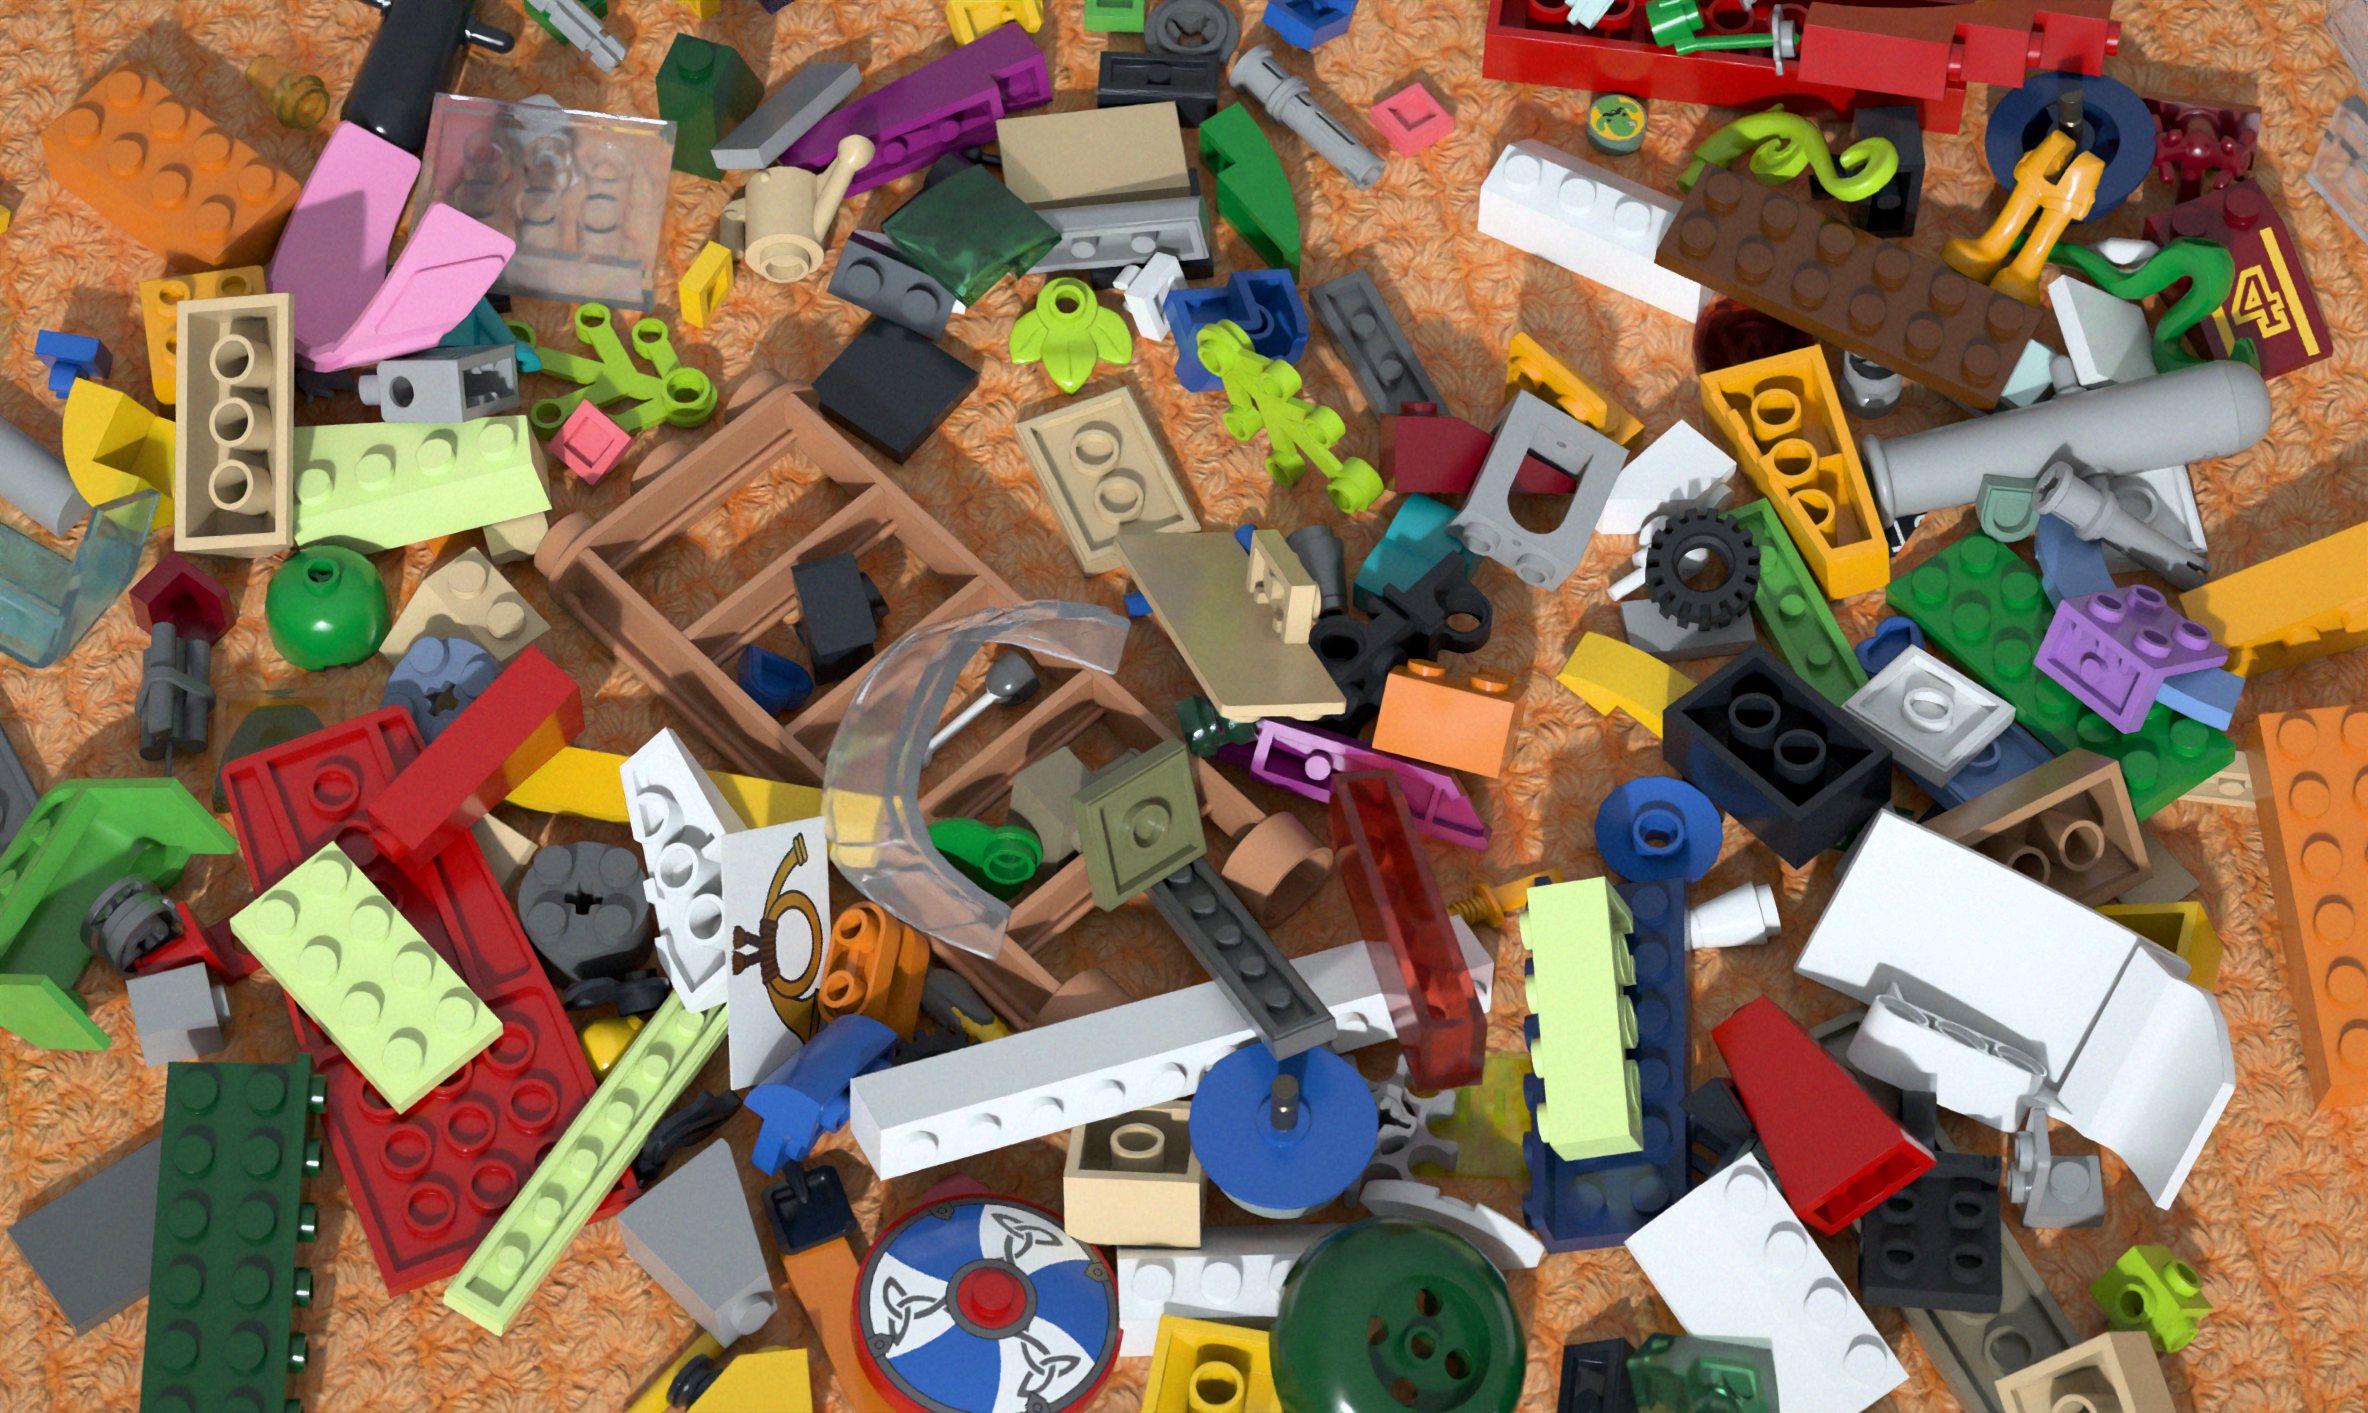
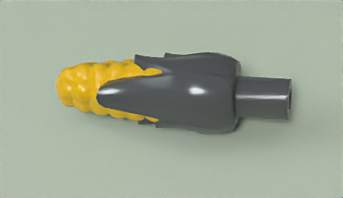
(955, 1005)

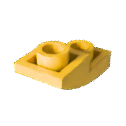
(1617, 674)

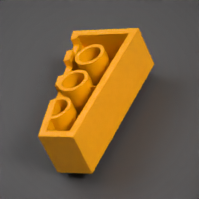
(1796, 450)
(2289, 606)

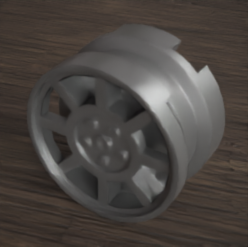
(130, 924)

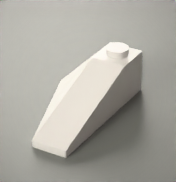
(680, 823)

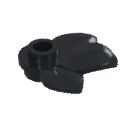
(633, 993)

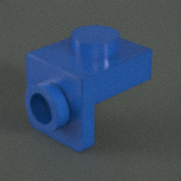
(1309, 21)

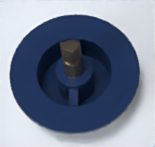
(2094, 113)

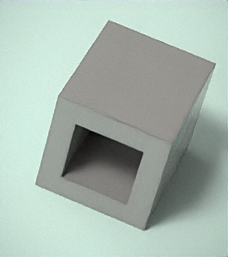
(178, 1014)

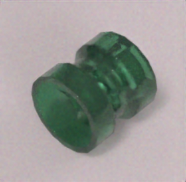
(1208, 730)

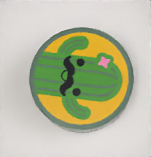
(1616, 124)

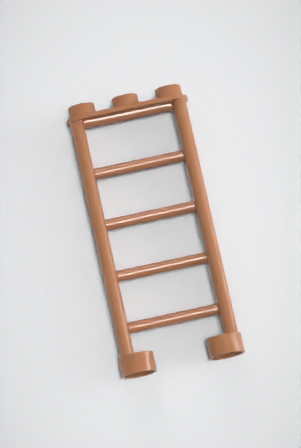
(675, 487)

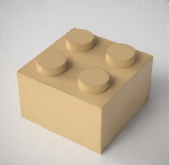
(1136, 1180)

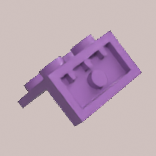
(2120, 648)

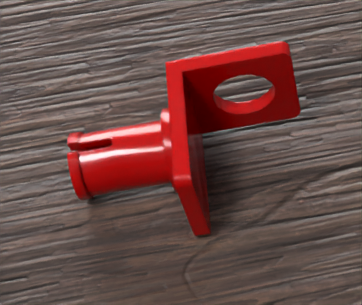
(200, 945)

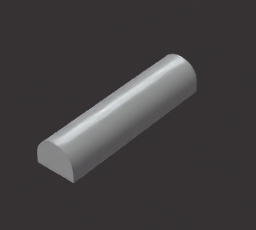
(1126, 233)
(38, 481)

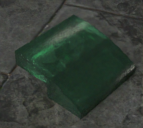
(971, 233)

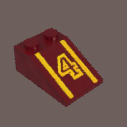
(2269, 289)

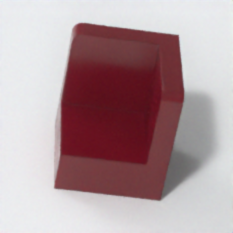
(184, 597)

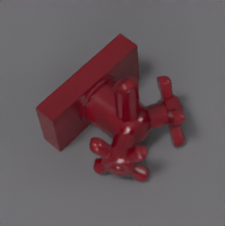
(2201, 136)

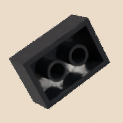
(1777, 755)

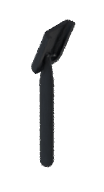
(807, 1207)

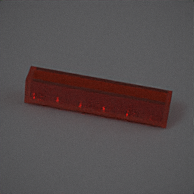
(1406, 930)

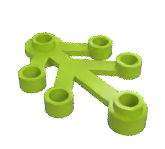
(1232, 356)
(618, 378)

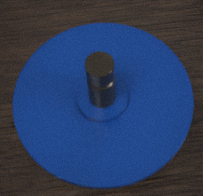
(1283, 1131)

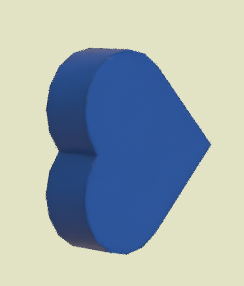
(1889, 641)
(773, 680)

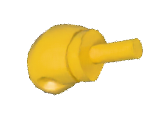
(607, 1041)

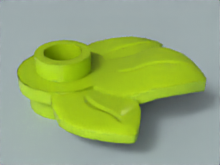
(1073, 340)

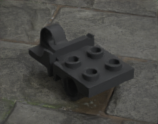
(1401, 629)
(1940, 1233)

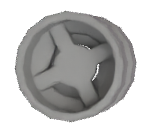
(1868, 387)

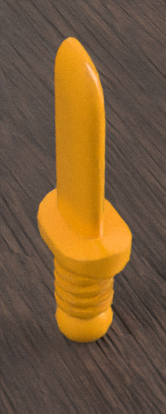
(1493, 902)

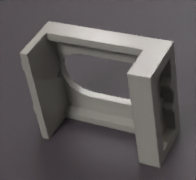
(1562, 443)

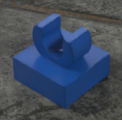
(71, 357)

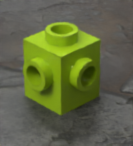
(2153, 1294)

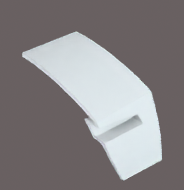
(2021, 1002)

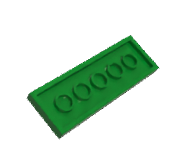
(1990, 620)

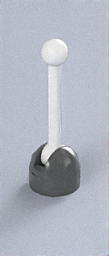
(1007, 683)

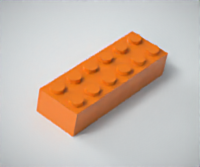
(2314, 830)

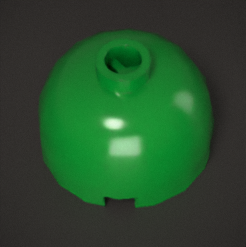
(327, 608)

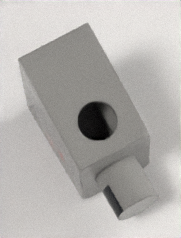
(443, 384)

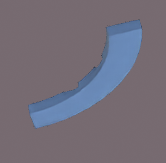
(2078, 569)

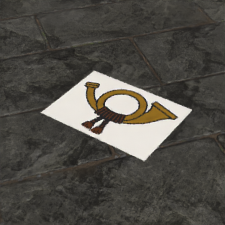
(773, 942)

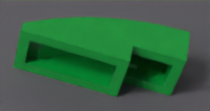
(1251, 187)

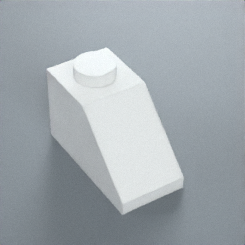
(1666, 479)

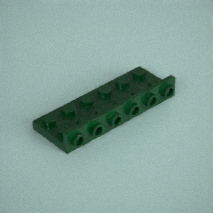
(233, 1238)

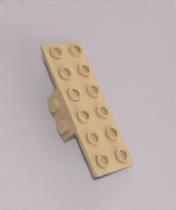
(1237, 619)

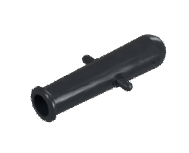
(410, 61)

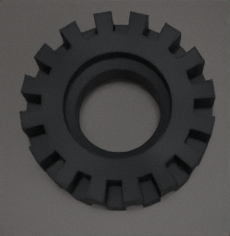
(1709, 533)

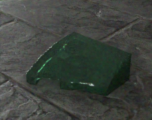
(1702, 1376)

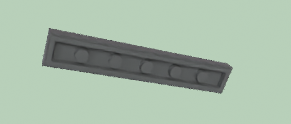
(1242, 960)

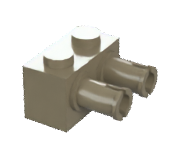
(1044, 805)

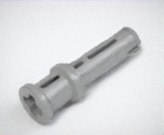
(1289, 103)
(2098, 516)

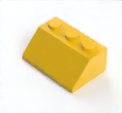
(1209, 1369)

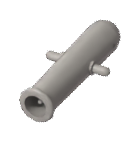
(2100, 433)

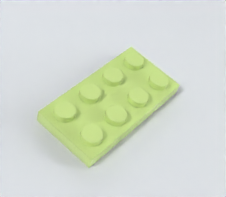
(366, 977)

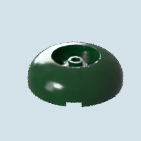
(1375, 1271)

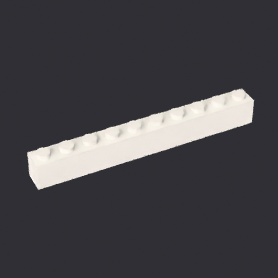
(1100, 1064)

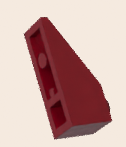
(1446, 453)

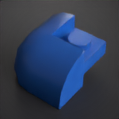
(1257, 301)

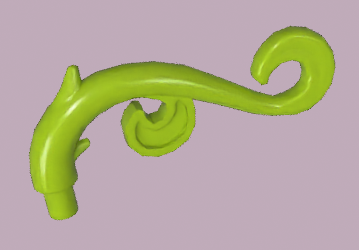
(1776, 165)

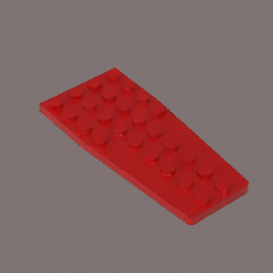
(461, 1154)

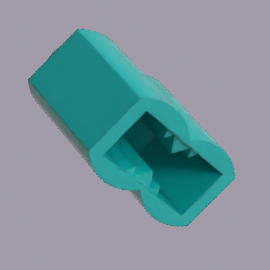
(1410, 550)

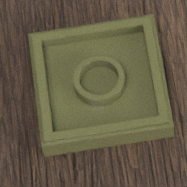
(1139, 824)

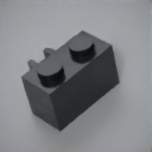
(1895, 206)

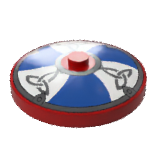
(985, 1310)

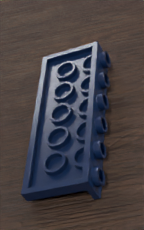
(1614, 1196)

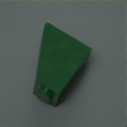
(709, 95)

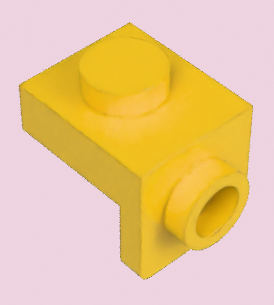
(977, 18)

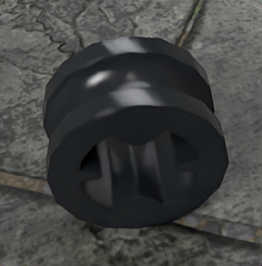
(692, 1382)

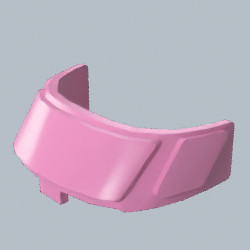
(338, 257)

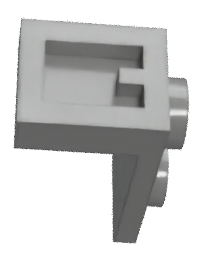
(2053, 1188)

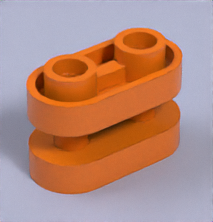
(874, 969)

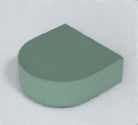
(2006, 507)

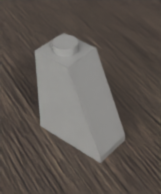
(703, 1245)

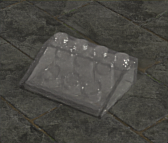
(566, 185)

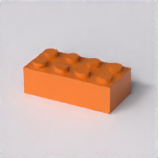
(169, 175)

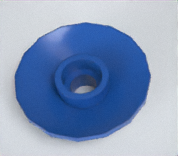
(1661, 811)

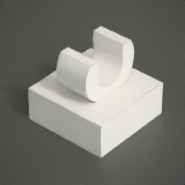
(1147, 292)

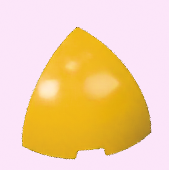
(118, 448)

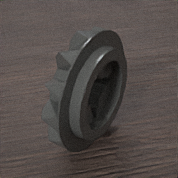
(1189, 17)

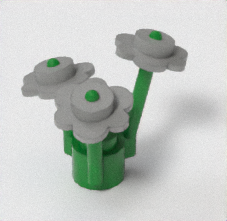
(1678, 19)

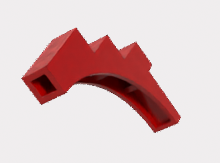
(1978, 42)

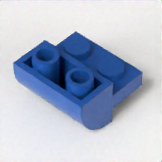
(813, 1088)

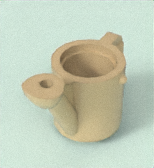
(790, 213)

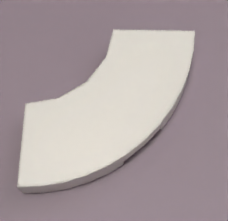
(1493, 1233)

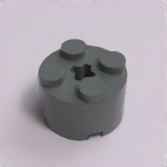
(586, 912)

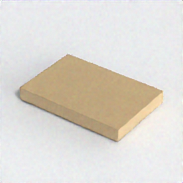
(1094, 156)
(1103, 476)

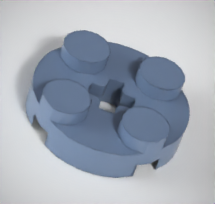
(433, 669)

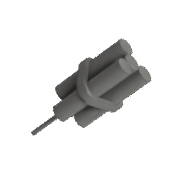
(174, 696)

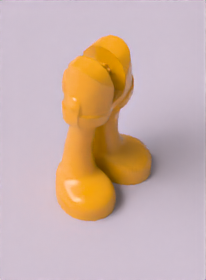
(2070, 199)

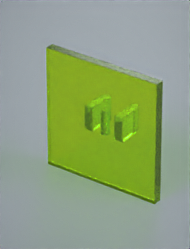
(1486, 1125)

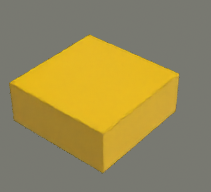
(706, 284)

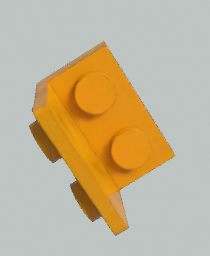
(160, 318)
(1567, 390)

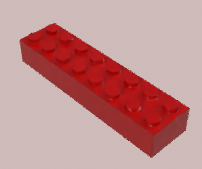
(1621, 56)

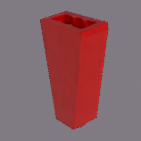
(478, 760)
(1817, 1122)

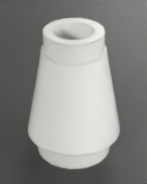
(1735, 918)

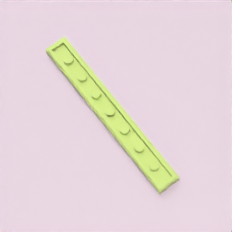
(585, 1164)

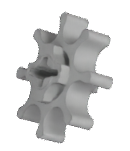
(1404, 1131)

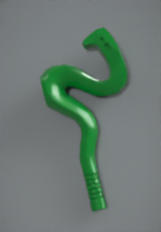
(2202, 259)

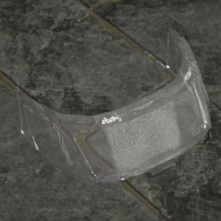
(880, 752)

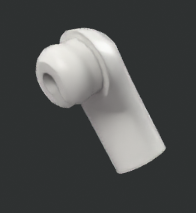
(2124, 251)

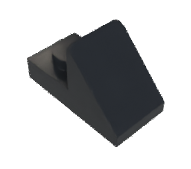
(834, 617)

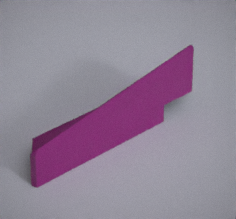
(931, 110)
(1305, 756)

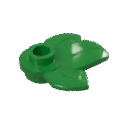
(988, 856)

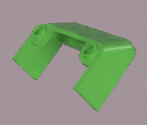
(55, 869)

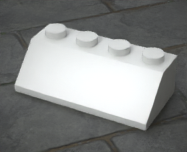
(1587, 223)
(1751, 1275)
(1225, 1281)

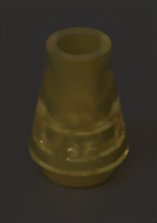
(290, 93)

